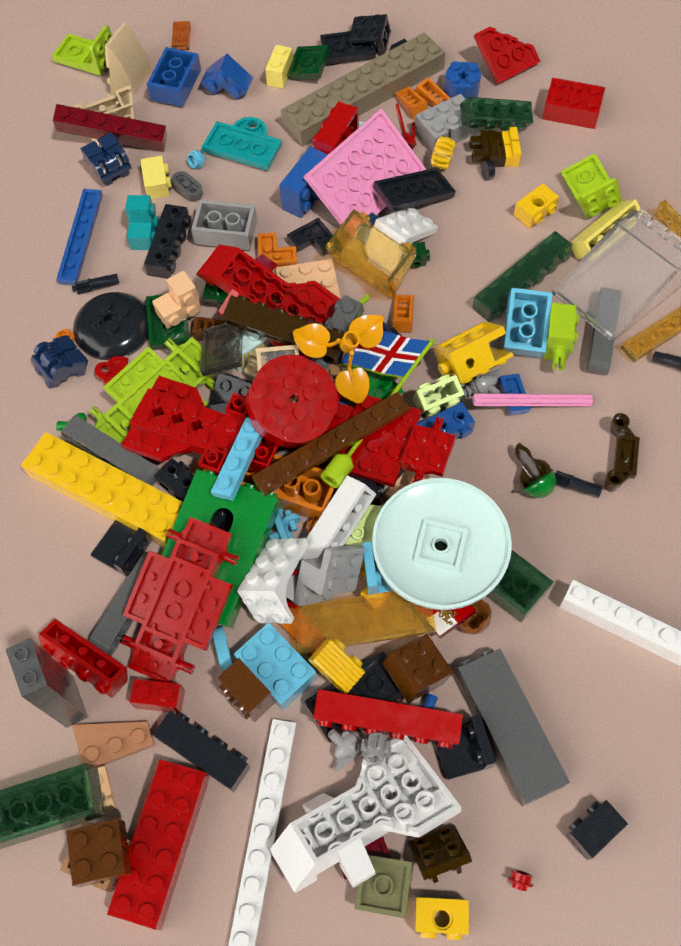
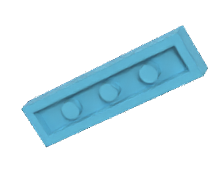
(237, 462)

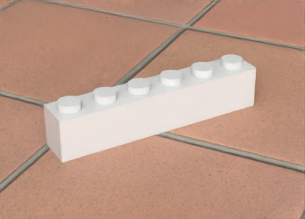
(335, 523)
(623, 621)

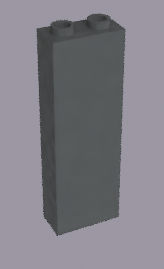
(46, 683)
(512, 726)

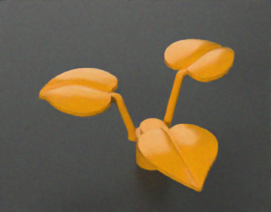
(364, 330)

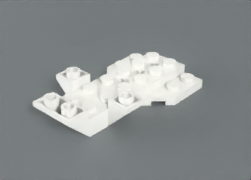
(341, 827)

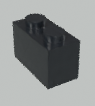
(596, 828)

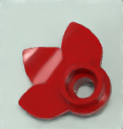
(113, 365)

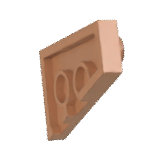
(111, 741)

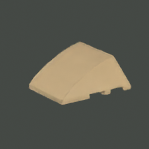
(126, 60)
(119, 104)

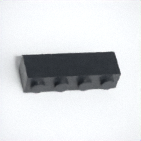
(201, 750)

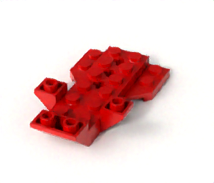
(255, 279)
(176, 402)

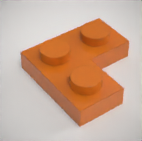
(282, 255)

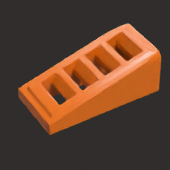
(427, 87)
(413, 103)
(403, 314)

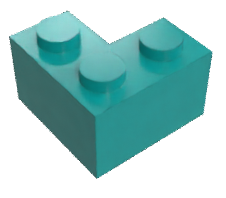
(142, 221)

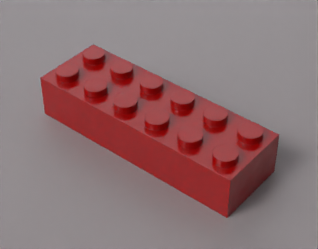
(159, 845)

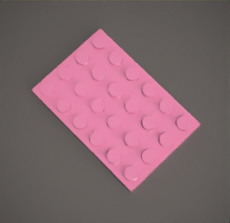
(368, 155)

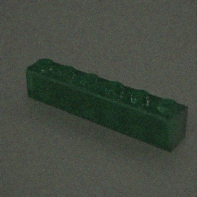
(522, 275)

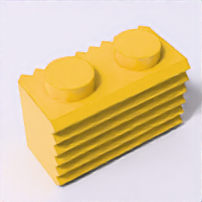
(337, 665)

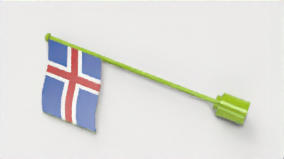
(391, 357)

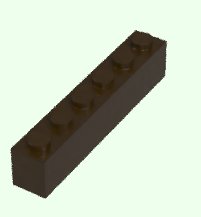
(273, 323)

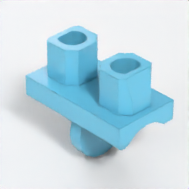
(285, 524)

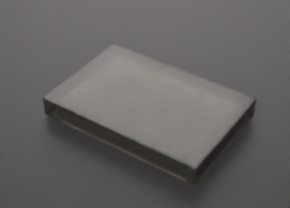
(221, 349)

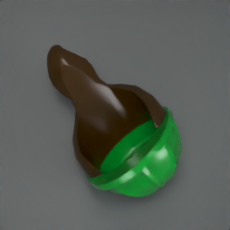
(536, 474)

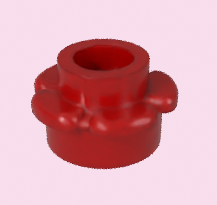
(520, 880)

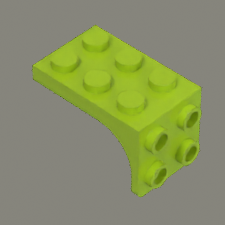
(84, 53)
(591, 186)

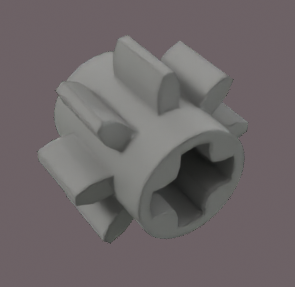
(376, 748)

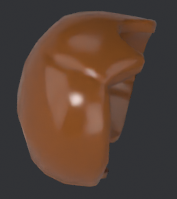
(480, 620)

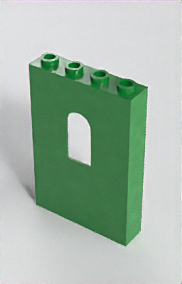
(251, 528)

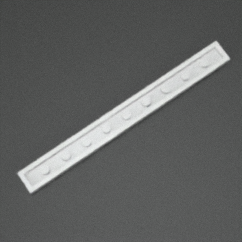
(262, 835)

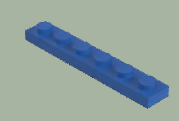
(79, 236)

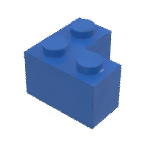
(228, 75)

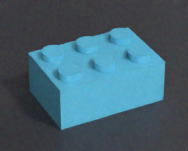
(527, 322)
(277, 665)

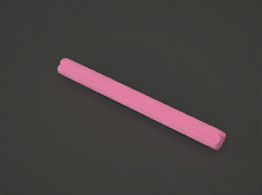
(485, 399)

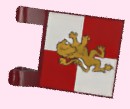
(449, 619)

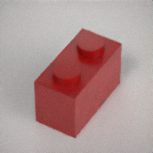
(157, 696)

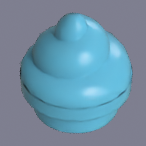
(196, 159)

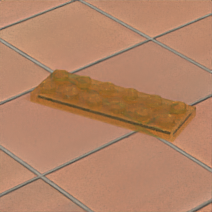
(360, 621)

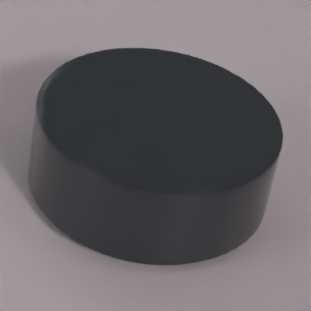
(488, 170)

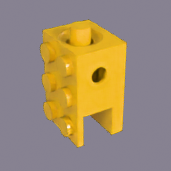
(470, 352)

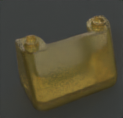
(371, 254)

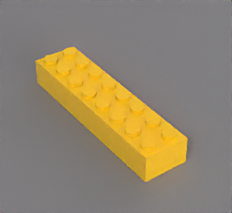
(102, 487)

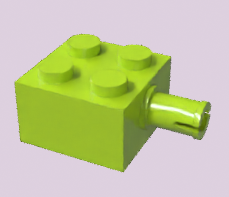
(561, 334)

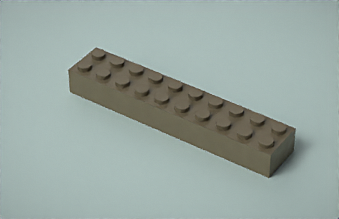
(365, 86)

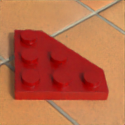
(505, 54)

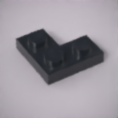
(311, 233)

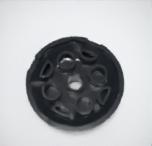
(111, 325)

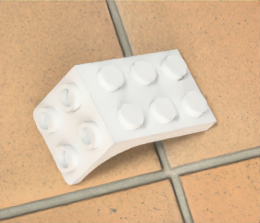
(406, 226)
(267, 581)

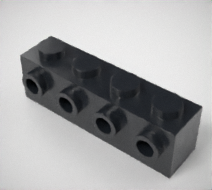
(167, 241)
(176, 480)

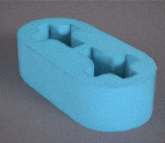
(222, 648)

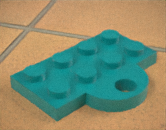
(243, 143)

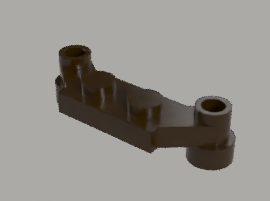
(625, 453)

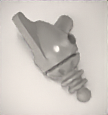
(483, 384)
(347, 745)

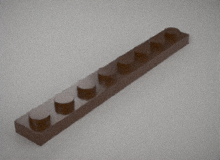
(330, 444)

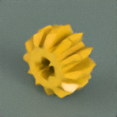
(443, 153)

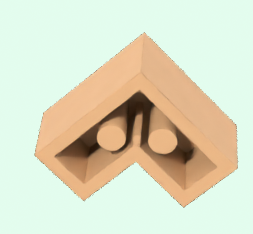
(179, 302)

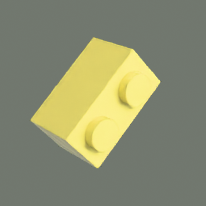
(279, 66)
(155, 177)

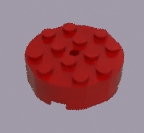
(291, 401)

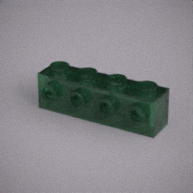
(496, 113)

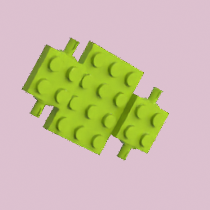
(140, 374)

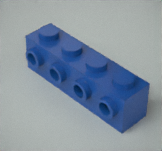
(456, 421)

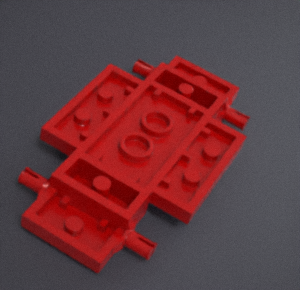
(396, 446)
(178, 600)

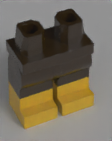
(499, 147)

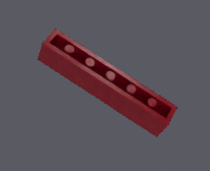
(98, 124)

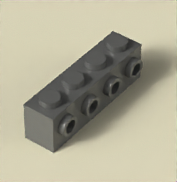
(345, 312)

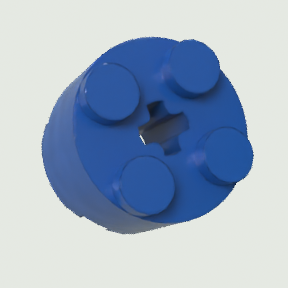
(462, 79)

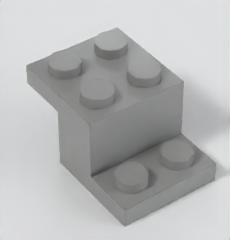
(328, 575)

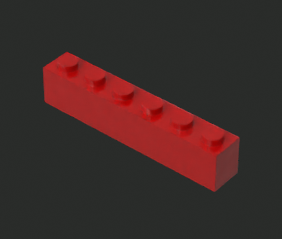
(388, 717)

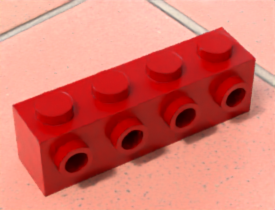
(83, 658)

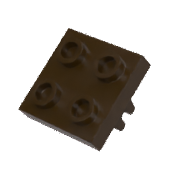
(440, 852)

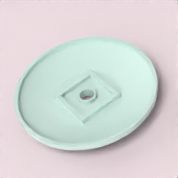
(445, 512)

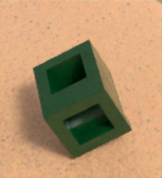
(422, 255)

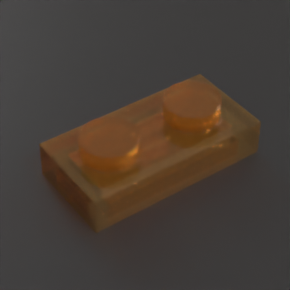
(181, 35)

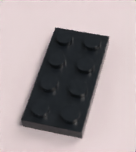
(413, 189)
(373, 684)

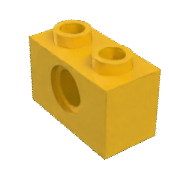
(536, 206)
(455, 909)

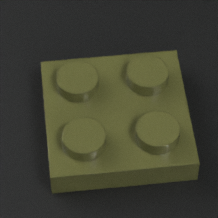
(388, 889)

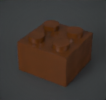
(417, 668)
(244, 688)
(98, 852)

